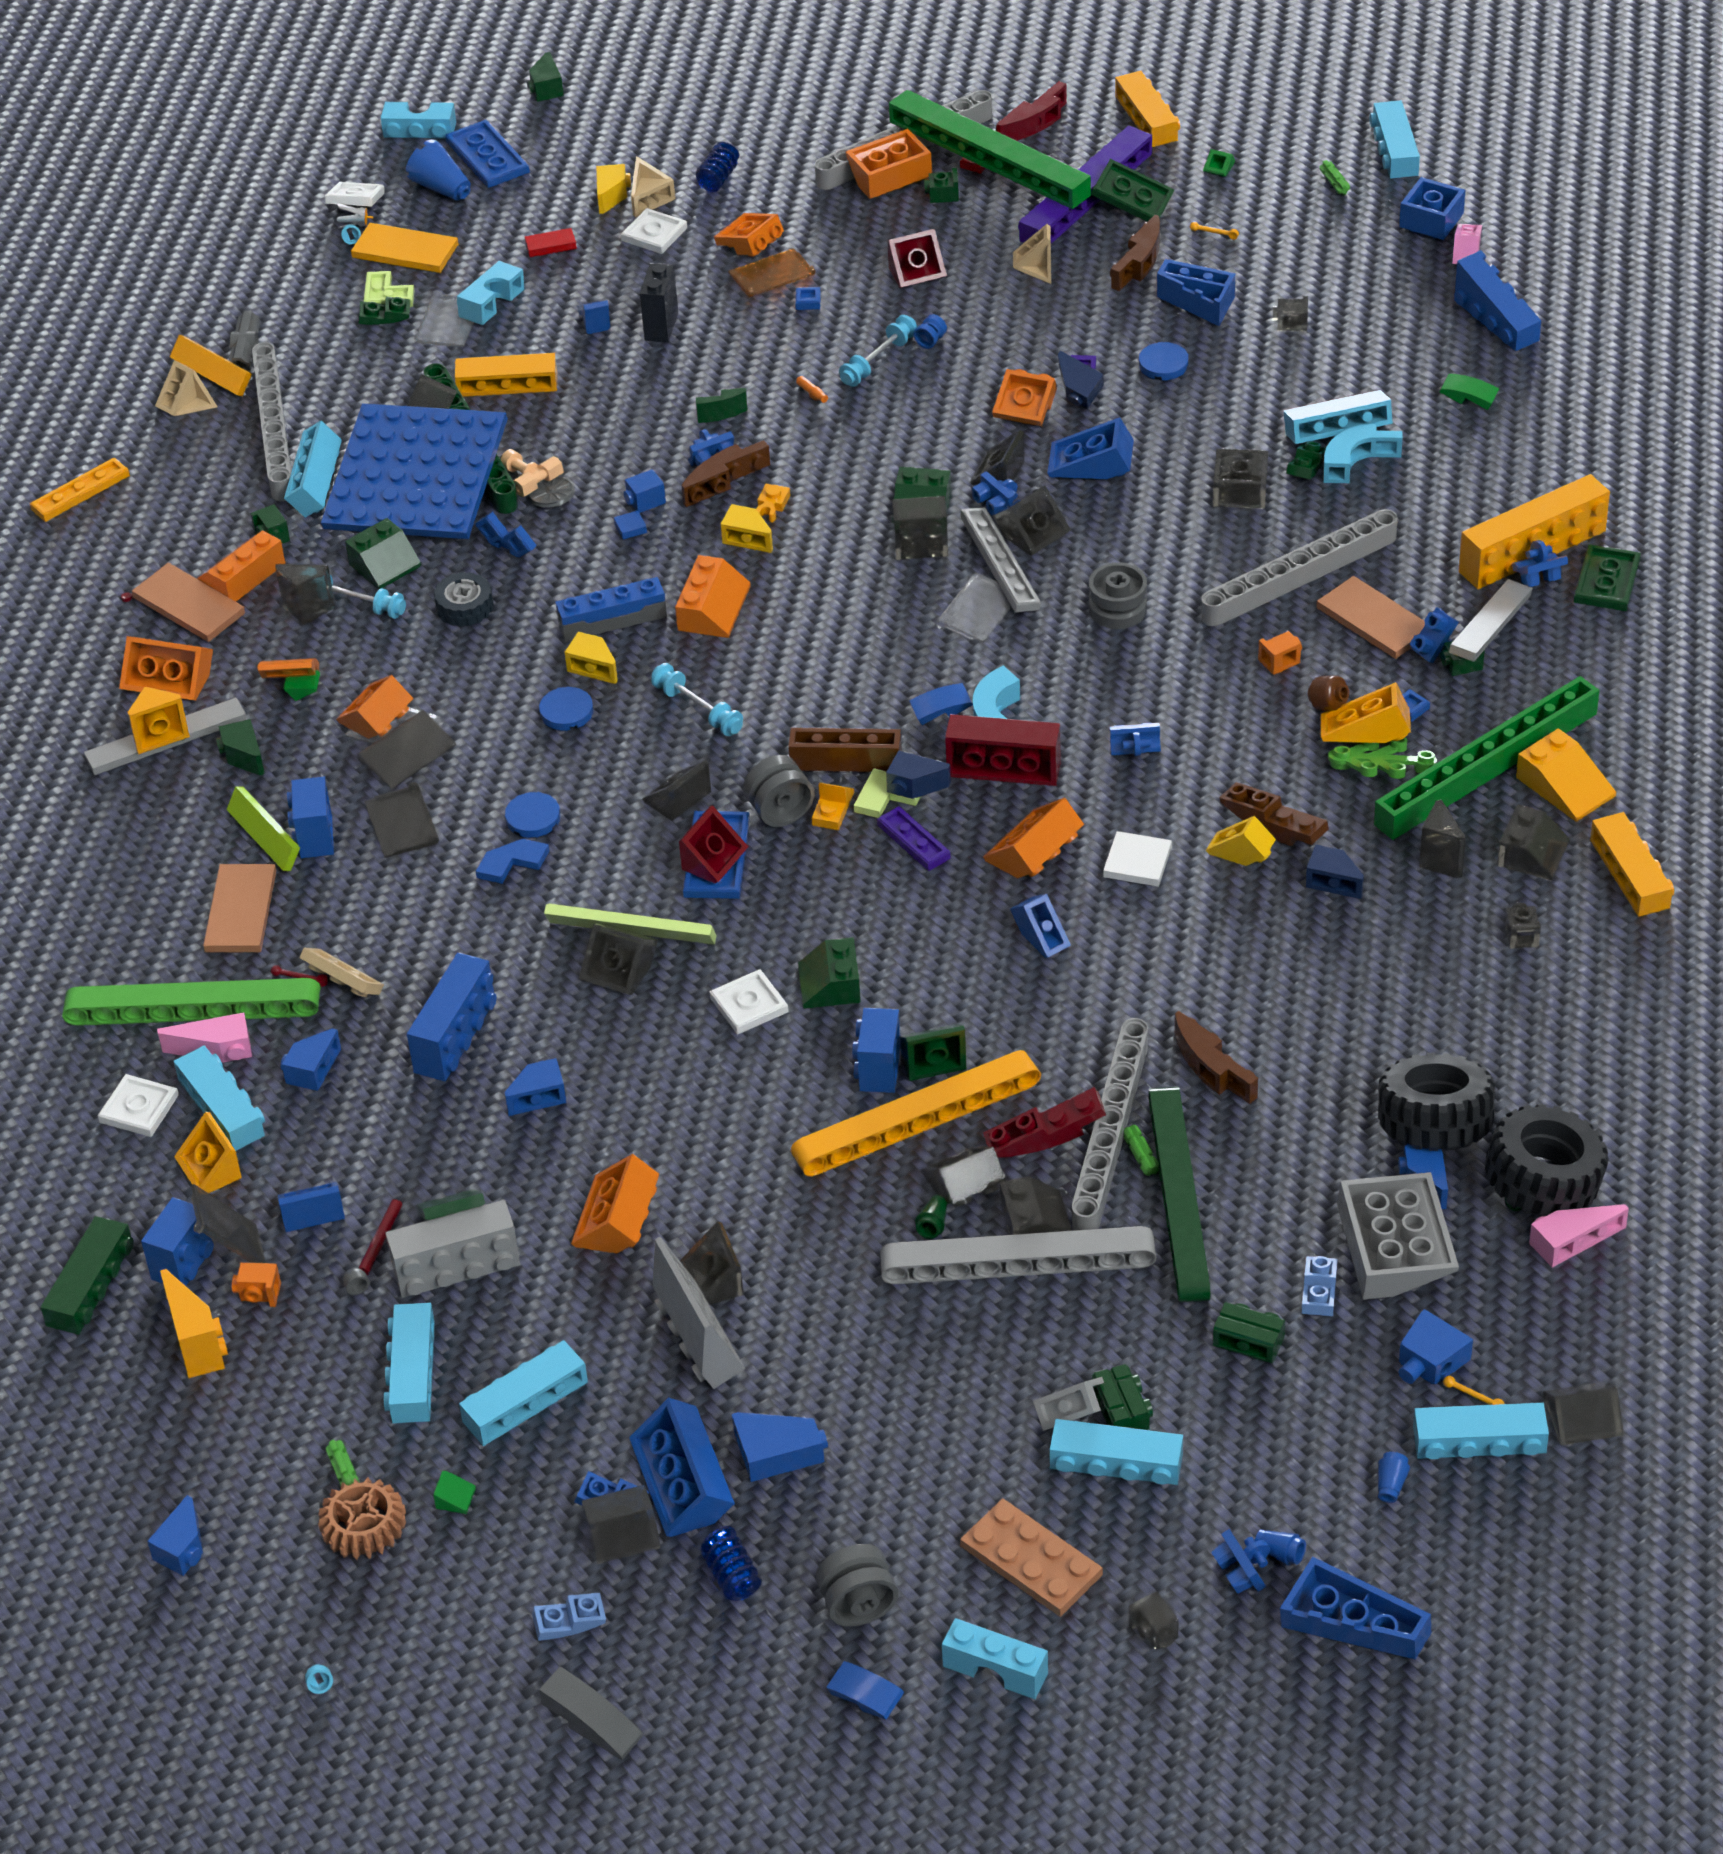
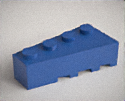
(1495, 303)
(1353, 1612)

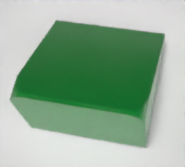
(1219, 163)
(301, 686)
(453, 1493)

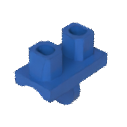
(708, 446)
(998, 493)
(1539, 559)
(1434, 634)
(1135, 739)
(1246, 1574)

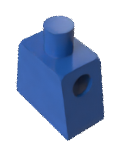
(1432, 1350)

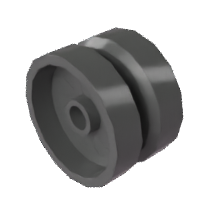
(1117, 595)
(778, 790)
(856, 1585)

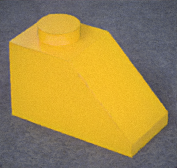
(611, 186)
(746, 529)
(591, 658)
(1242, 842)

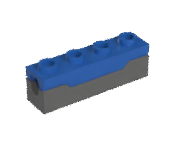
(611, 608)

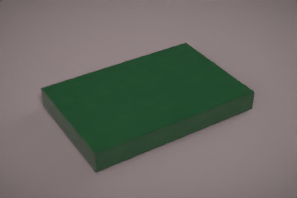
(1132, 191)
(1607, 577)
(450, 1204)

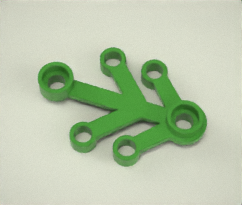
(1368, 763)

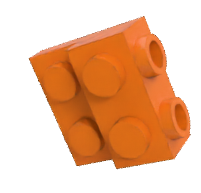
(750, 233)
(1024, 397)

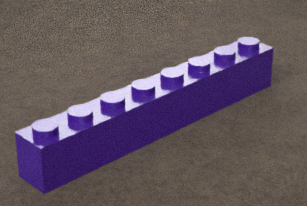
(1128, 148)

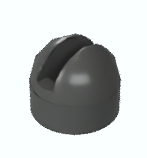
(355, 1281)

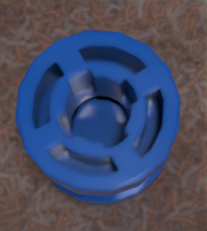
(930, 331)

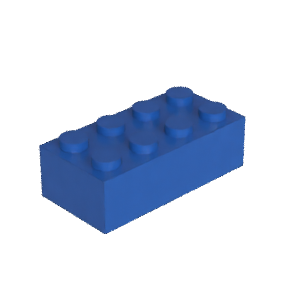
(451, 1017)

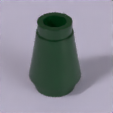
(931, 1219)

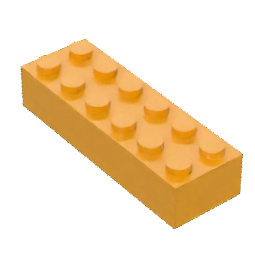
(1557, 519)

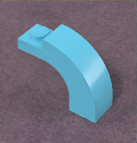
(1355, 445)
(995, 693)

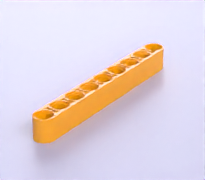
(915, 1113)

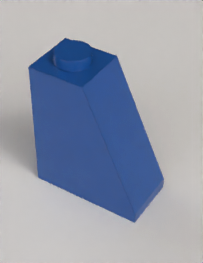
(777, 1443)

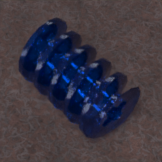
(717, 166)
(730, 1564)

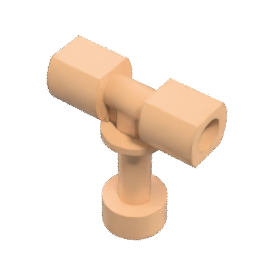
(532, 472)

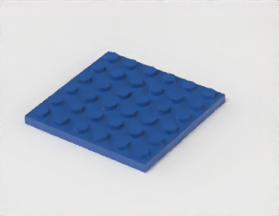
(415, 469)

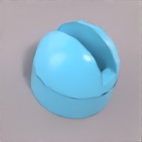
(356, 233)
(311, 1681)

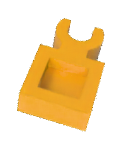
(772, 499)

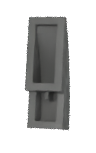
(589, 1713)

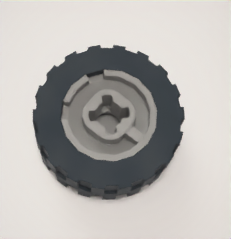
(463, 599)

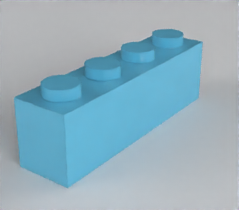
(1395, 139)
(1335, 416)
(313, 469)
(218, 1093)
(410, 1363)
(523, 1392)
(1480, 1430)
(1116, 1451)

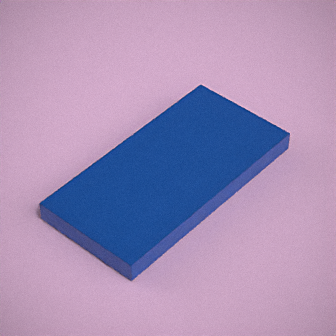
(487, 153)
(730, 884)

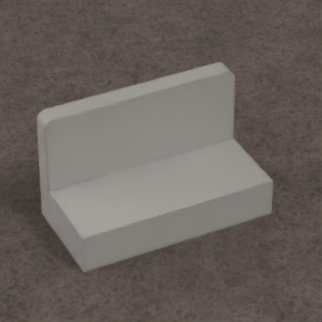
(1068, 1403)

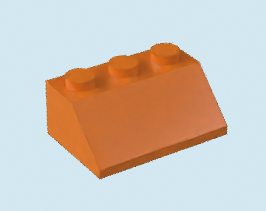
(889, 163)
(245, 566)
(711, 598)
(165, 667)
(1036, 839)
(616, 1206)

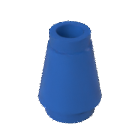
(1391, 1475)
(1284, 1546)

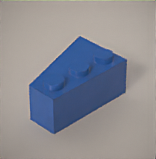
(1196, 289)

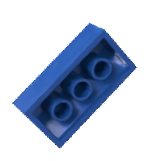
(681, 1468)

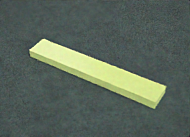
(635, 923)

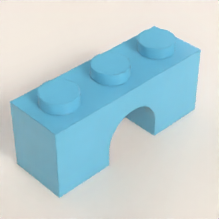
(433, 123)
(478, 300)
(1018, 1663)

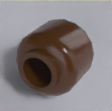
(1328, 692)

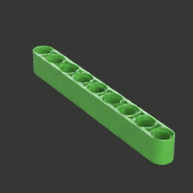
(191, 1001)

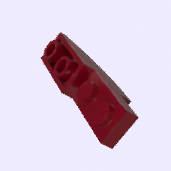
(1032, 118)
(1040, 1131)

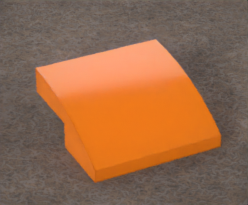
(288, 668)

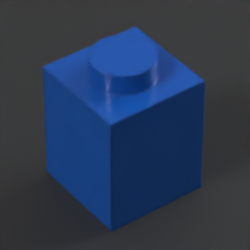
(644, 491)

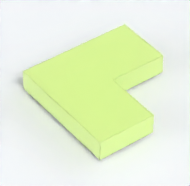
(379, 286)
(875, 797)

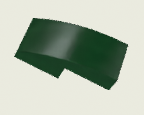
(393, 311)
(716, 408)
(1307, 460)

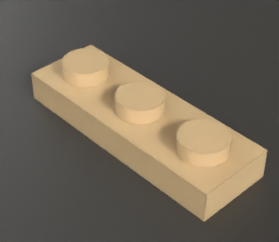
(341, 972)

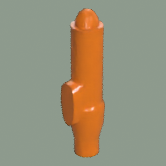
(814, 392)

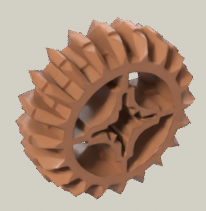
(366, 1527)

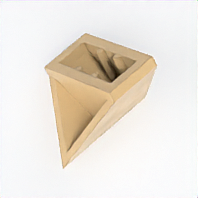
(650, 187)
(1035, 255)
(184, 392)

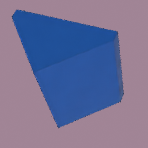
(311, 1206)

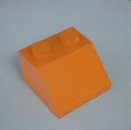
(376, 708)

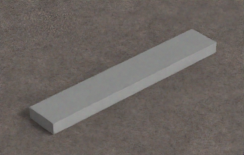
(1000, 560)
(1490, 620)
(199, 724)

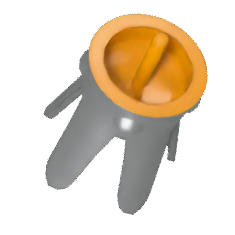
(360, 217)

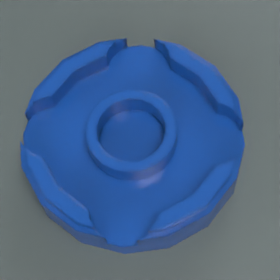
(1163, 360)
(566, 708)
(532, 814)

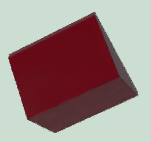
(915, 258)
(710, 847)

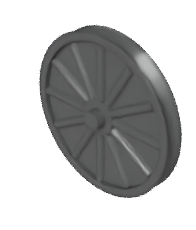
(553, 492)

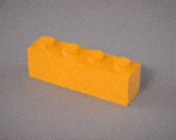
(1147, 108)
(506, 374)
(1631, 864)

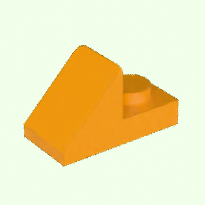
(831, 806)

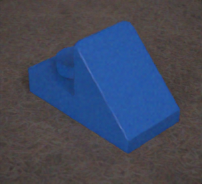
(595, 316)

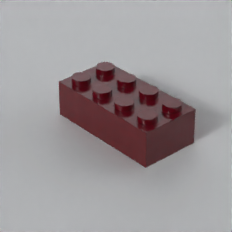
(1003, 749)

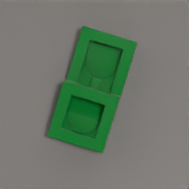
(1461, 387)

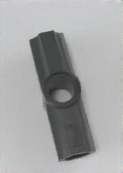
(244, 340)

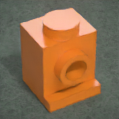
(1280, 652)
(257, 1283)

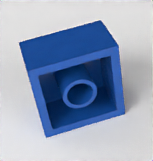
(1432, 208)
(311, 817)
(877, 1050)
(175, 1244)

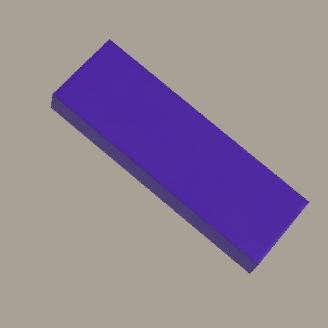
(913, 838)

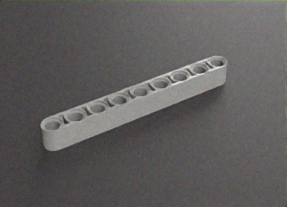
(835, 168)
(272, 419)
(1298, 567)
(1108, 1131)
(1017, 1255)

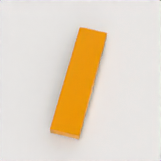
(210, 365)
(79, 489)

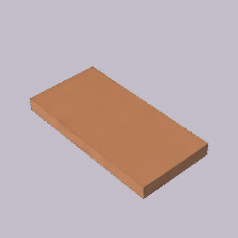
(188, 602)
(1372, 616)
(240, 908)

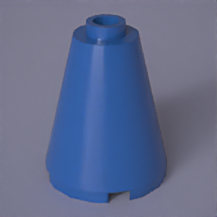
(437, 171)

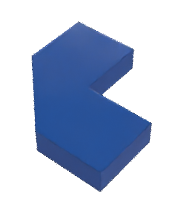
(497, 535)
(522, 853)

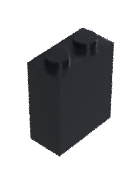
(659, 302)

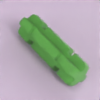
(1334, 177)
(1141, 1150)
(341, 1462)

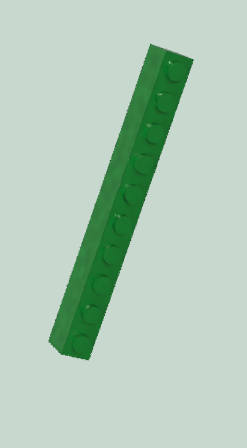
(990, 149)
(1484, 757)

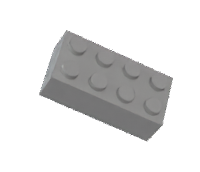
(453, 1248)

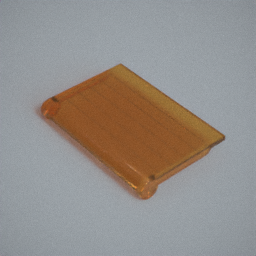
(772, 272)

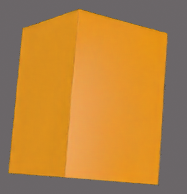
(157, 719)
(208, 1156)

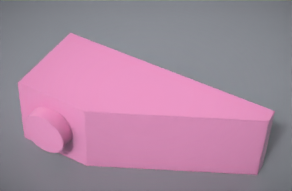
(1466, 241)
(221, 1035)
(1575, 1230)

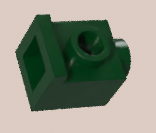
(942, 186)
(272, 522)
(1459, 665)

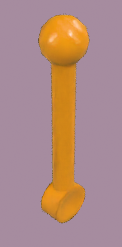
(1233, 233)
(1450, 1382)

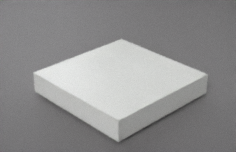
(355, 194)
(654, 231)
(1137, 858)
(748, 1001)
(138, 1105)

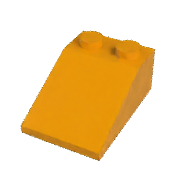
(1369, 719)
(1564, 775)
(194, 1328)

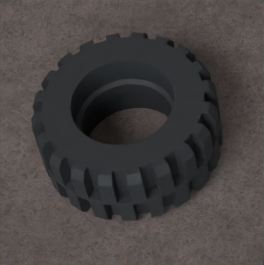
(1436, 1101)
(1552, 1136)

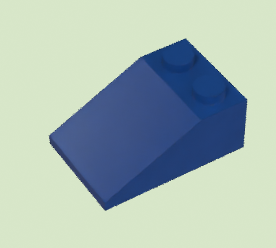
(1093, 453)

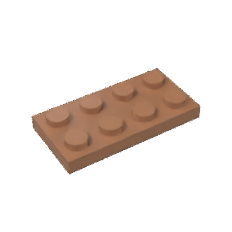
(1031, 1557)

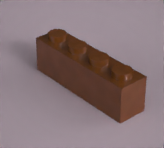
(844, 748)

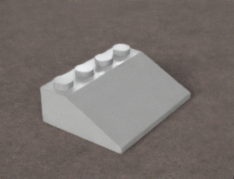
(1395, 1233)
(692, 1319)

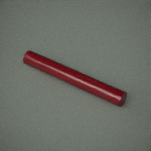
(380, 1236)

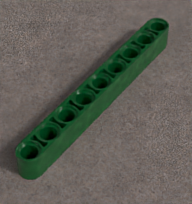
(500, 485)
(1179, 1195)

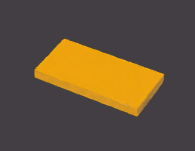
(404, 247)

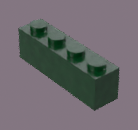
(87, 1275)

